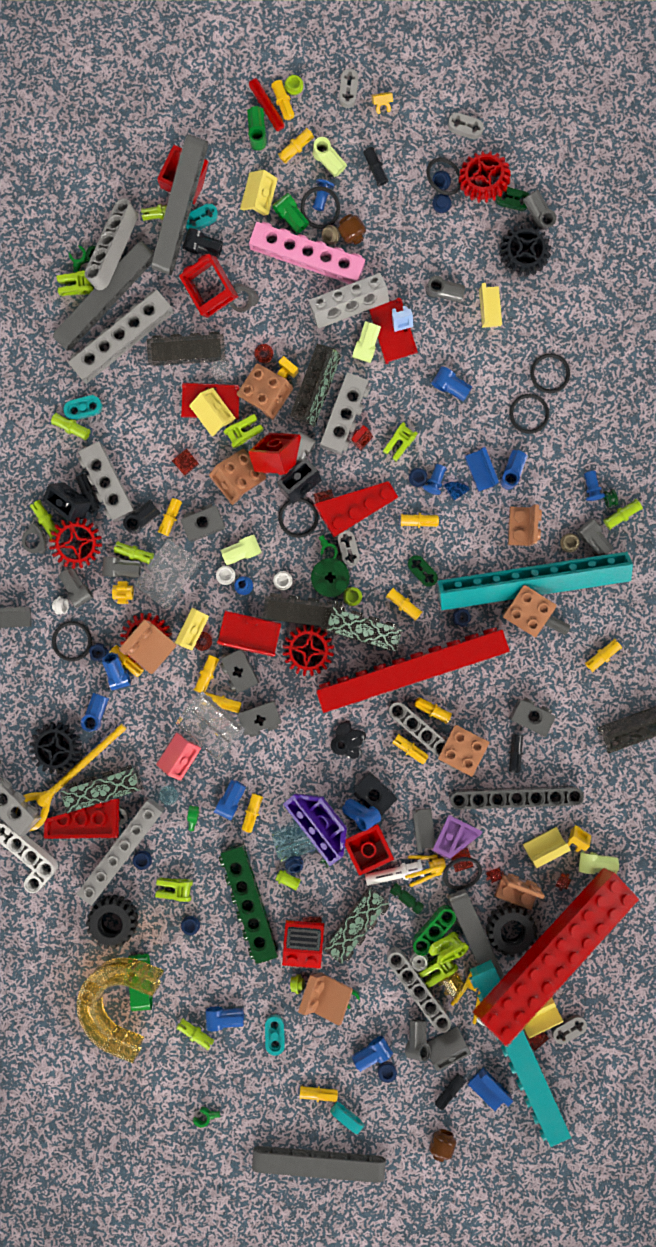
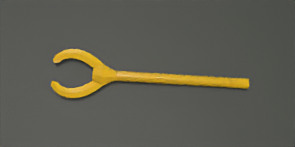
(44, 798)

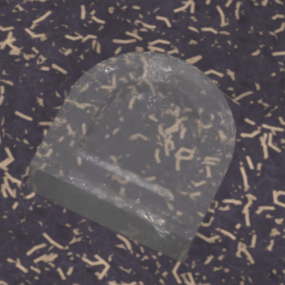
(221, 370)

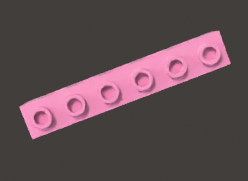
(295, 256)

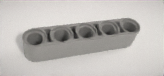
(111, 244)
(416, 731)
(423, 997)

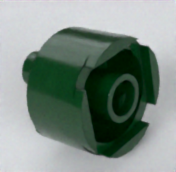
(321, 571)

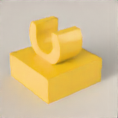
(382, 99)
(287, 368)
(579, 838)

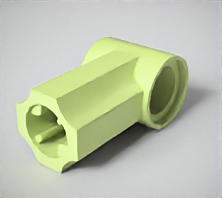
(328, 158)
(365, 346)
(246, 548)
(595, 863)

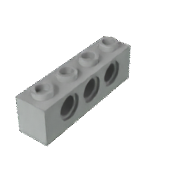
(349, 300)
(351, 384)
(97, 453)
(29, 814)

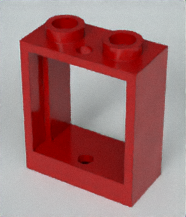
(219, 301)

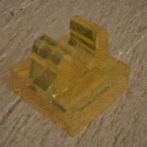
(452, 984)

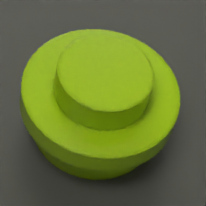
(294, 85)
(352, 596)
(297, 984)

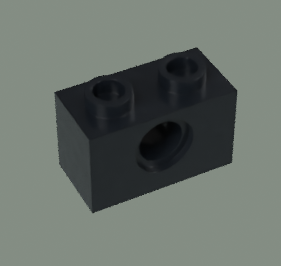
(299, 481)
(66, 501)
(370, 782)

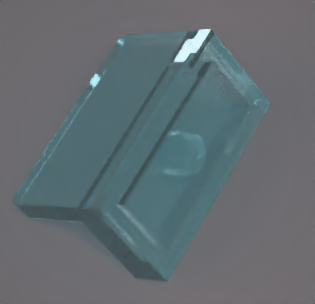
(291, 842)

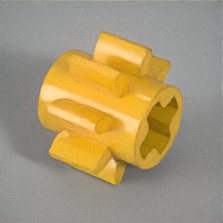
(122, 592)

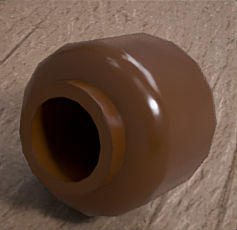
(352, 229)
(442, 1145)

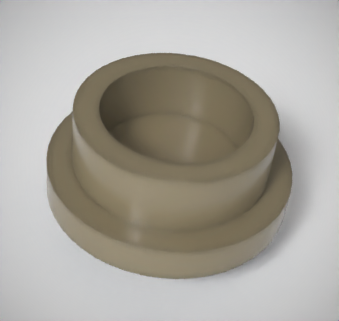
(330, 235)
(569, 542)

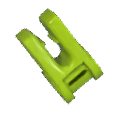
(82, 285)
(242, 436)
(400, 436)
(181, 886)
(449, 948)
(445, 970)

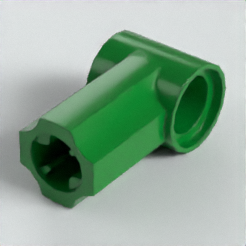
(256, 127)
(287, 209)

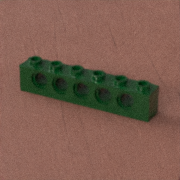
(258, 952)

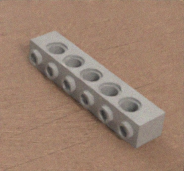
(118, 347)
(120, 851)

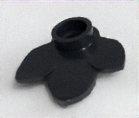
(351, 741)

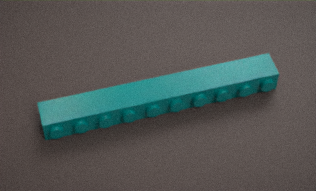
(540, 578)
(527, 1068)

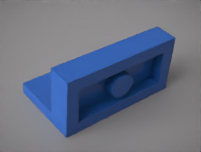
(481, 469)
(490, 1090)

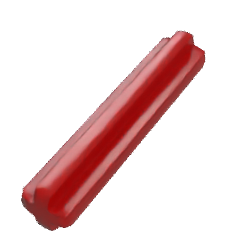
(266, 104)

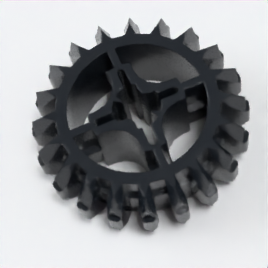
(516, 236)
(53, 756)

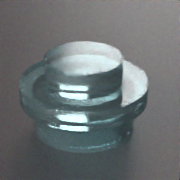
(168, 795)

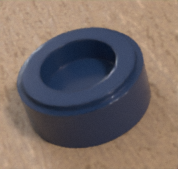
(387, 1072)

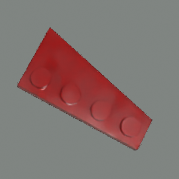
(349, 509)
(88, 822)

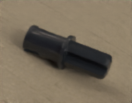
(375, 166)
(87, 492)
(516, 753)
(450, 1091)

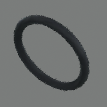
(430, 179)
(321, 188)
(548, 356)
(546, 415)
(303, 534)
(67, 624)
(459, 860)

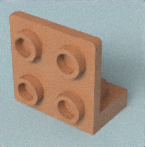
(265, 390)
(236, 476)
(524, 525)
(529, 611)
(148, 646)
(463, 750)
(517, 891)
(325, 998)

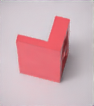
(178, 757)

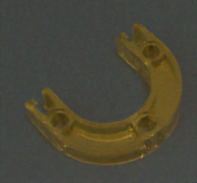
(90, 1007)

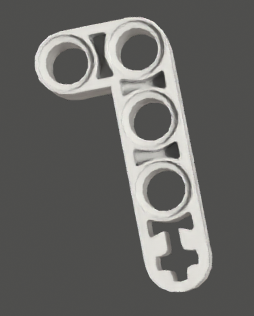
(22, 853)

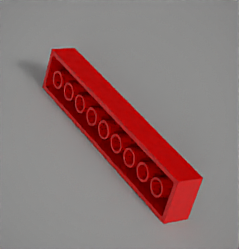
(413, 670)
(555, 956)

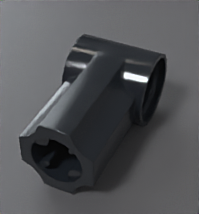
(197, 242)
(143, 516)

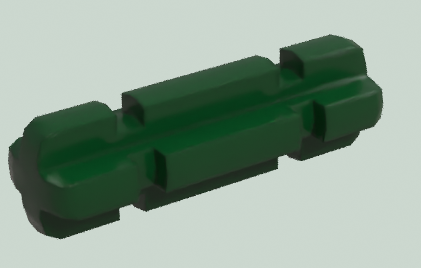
(406, 898)

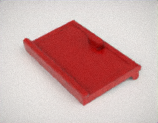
(393, 343)
(226, 392)
(253, 636)

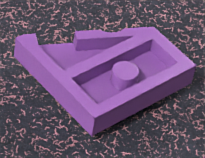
(454, 837)

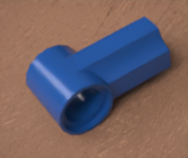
(448, 382)
(513, 468)
(115, 671)
(95, 710)
(228, 803)
(363, 816)
(220, 1018)
(376, 1052)

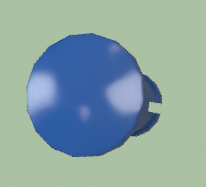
(321, 196)
(434, 482)
(593, 487)
(243, 585)

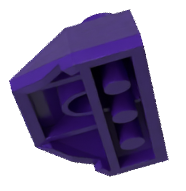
(319, 824)

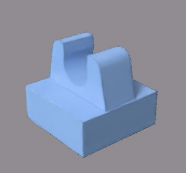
(402, 319)

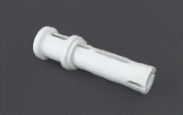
(371, 877)

